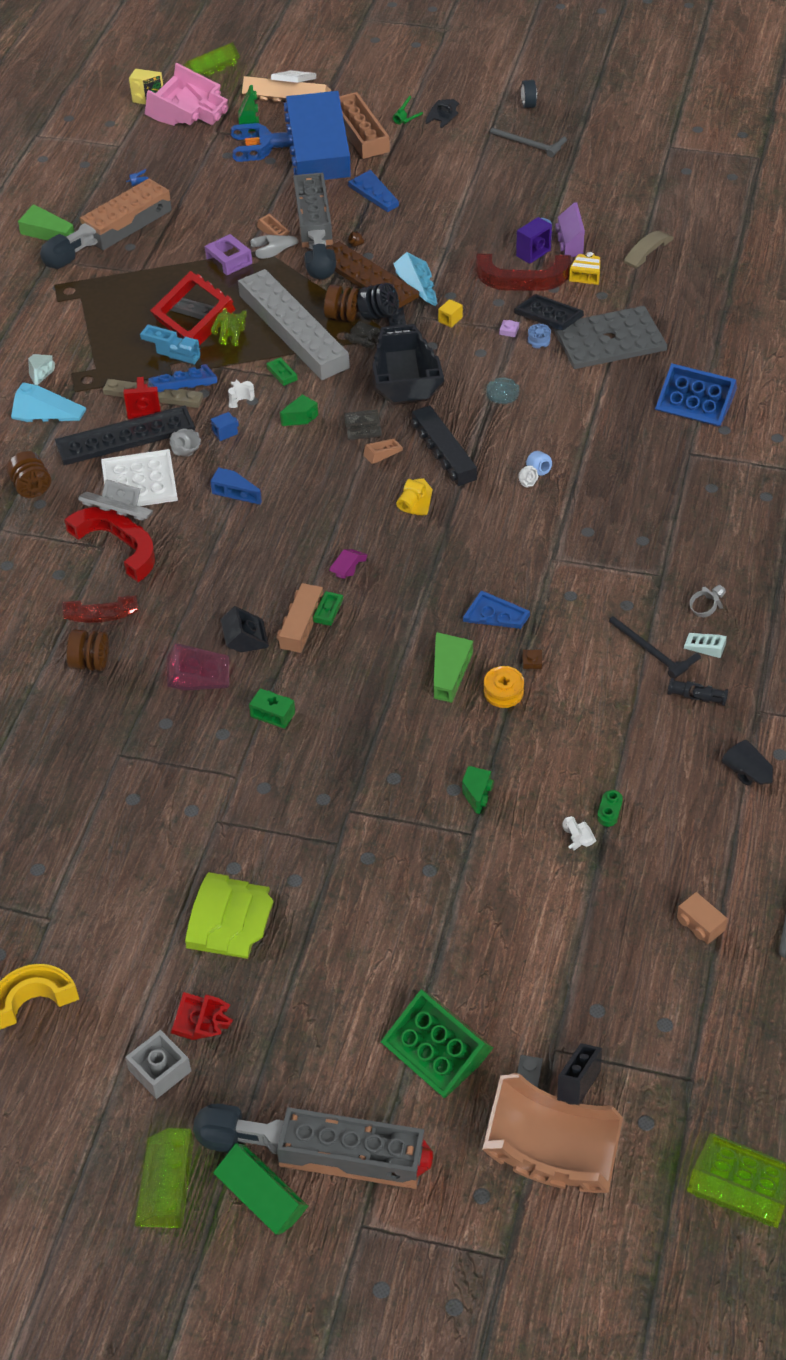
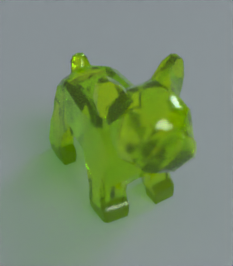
(230, 326)

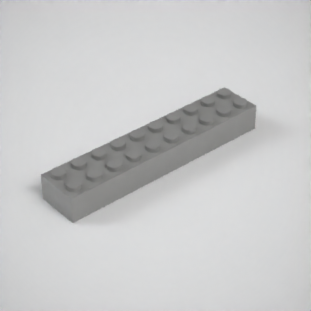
(294, 324)

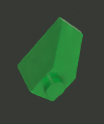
(299, 412)

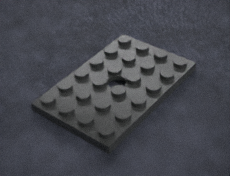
(634, 332)

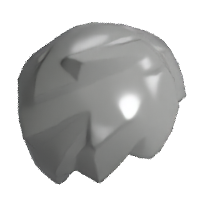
(184, 442)

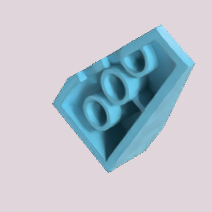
(416, 274)
(39, 403)

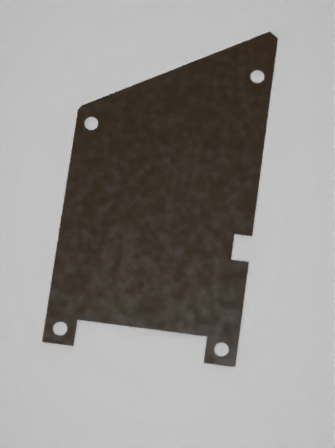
(120, 308)

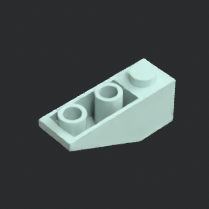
(40, 367)

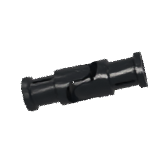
(699, 693)

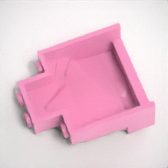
(186, 99)

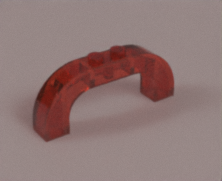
(523, 279)

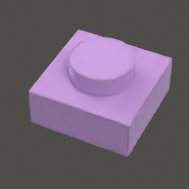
(509, 328)

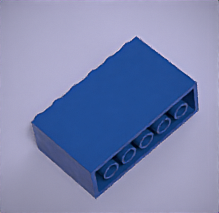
(317, 135)

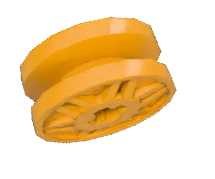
(503, 686)

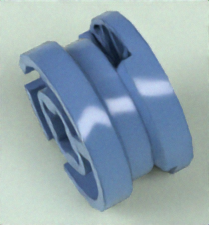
(539, 335)

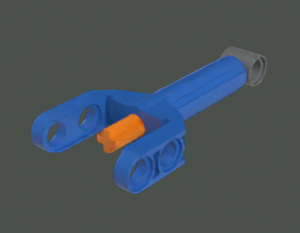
(260, 141)

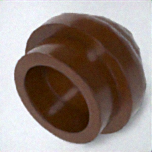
(355, 239)

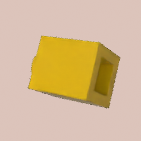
(450, 313)

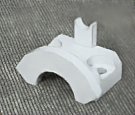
(240, 391)
(580, 833)

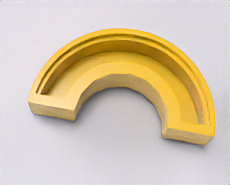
(33, 982)

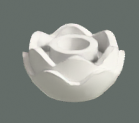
(528, 476)

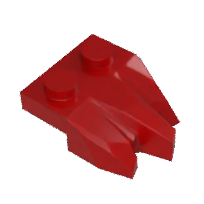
(200, 1017)

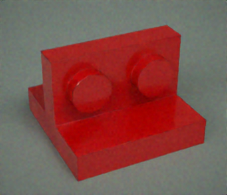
(141, 400)

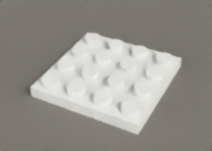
(147, 471)

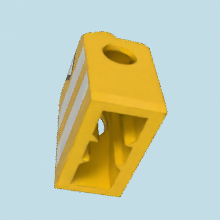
(585, 269)

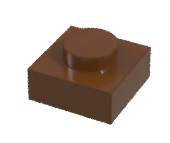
(532, 659)

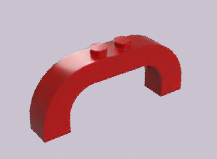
(95, 519)

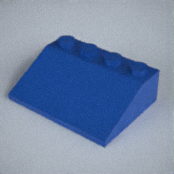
(696, 395)

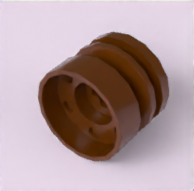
(341, 303)
(28, 474)
(87, 650)

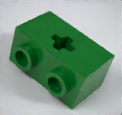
(272, 708)

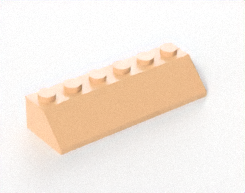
(278, 90)

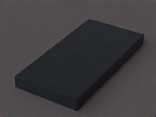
(549, 312)

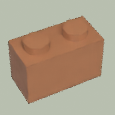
(701, 918)

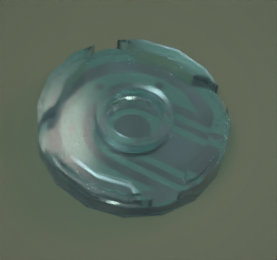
(502, 390)

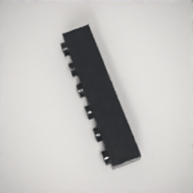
(444, 445)

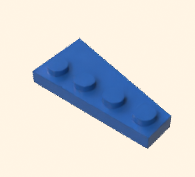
(374, 190)
(180, 379)

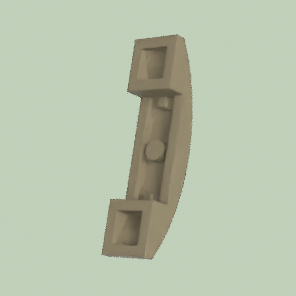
(645, 246)

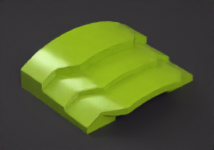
(228, 916)

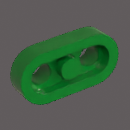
(610, 806)

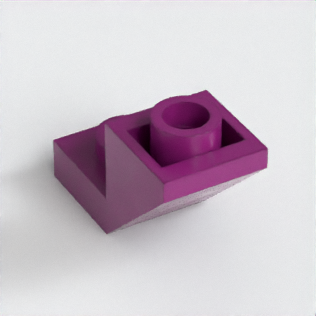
(346, 562)

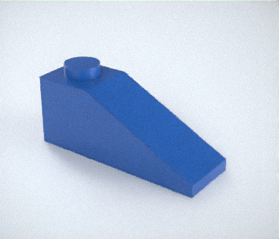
(234, 486)

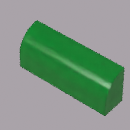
(260, 1189)

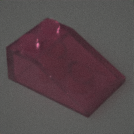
(196, 669)

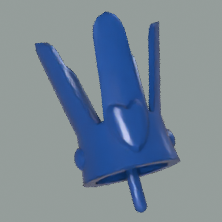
(135, 179)

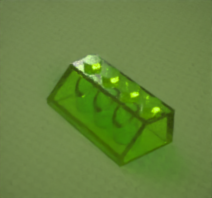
(214, 60)
(165, 1179)

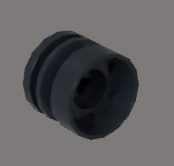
(378, 301)

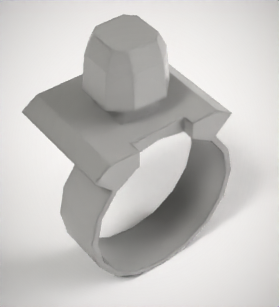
(717, 592)

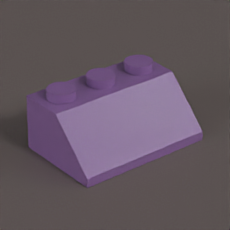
(570, 231)

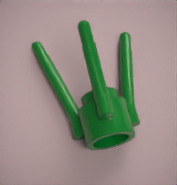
(401, 115)

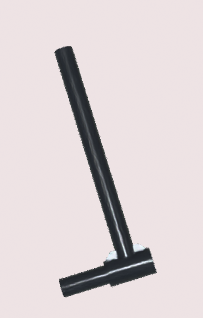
(674, 668)

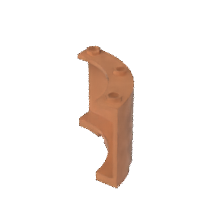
(552, 1138)

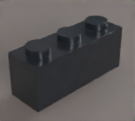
(579, 1074)

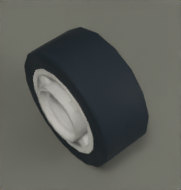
(528, 93)

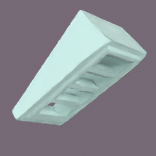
(716, 642)

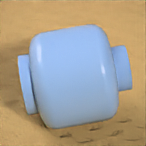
(539, 461)

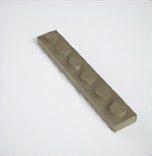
(169, 396)

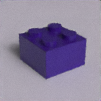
(533, 240)

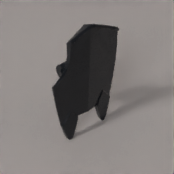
(443, 111)

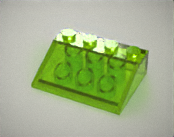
(740, 1180)

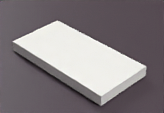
(293, 76)

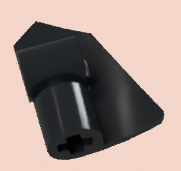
(748, 764)

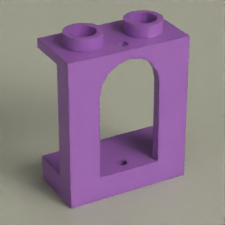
(234, 262)

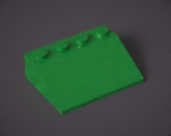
(436, 1044)

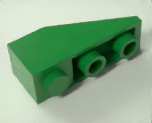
(248, 108)

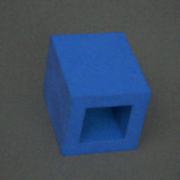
(224, 426)

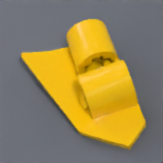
(415, 497)

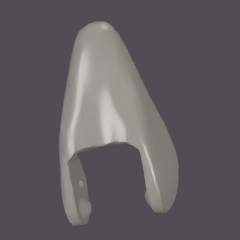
(276, 244)

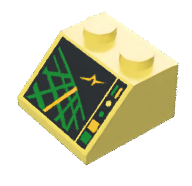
(142, 81)

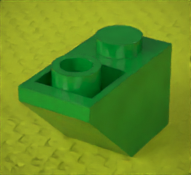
(476, 786)

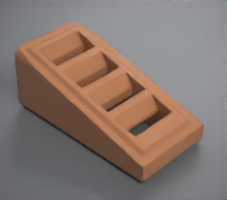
(267, 222)
(381, 450)

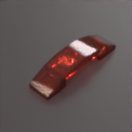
(100, 612)

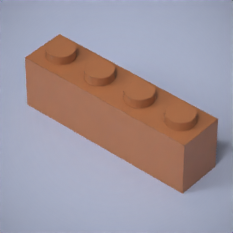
(300, 618)

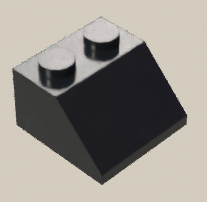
(244, 631)

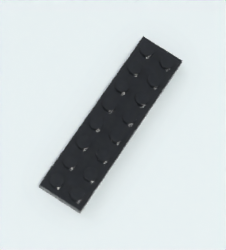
(123, 435)

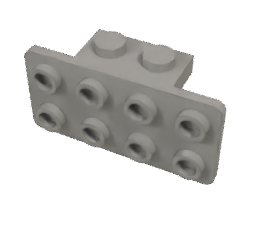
(117, 497)

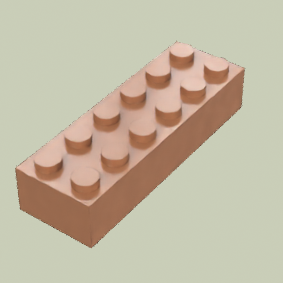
(363, 127)

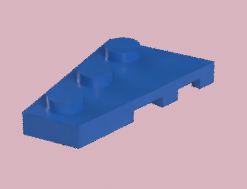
(496, 612)

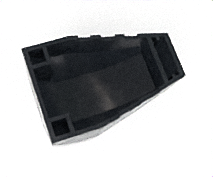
(405, 366)

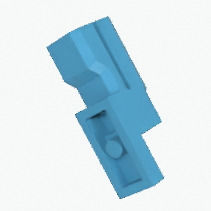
(170, 345)

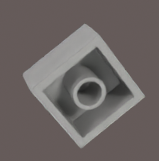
(158, 1064)

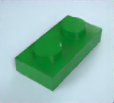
(282, 371)
(328, 608)

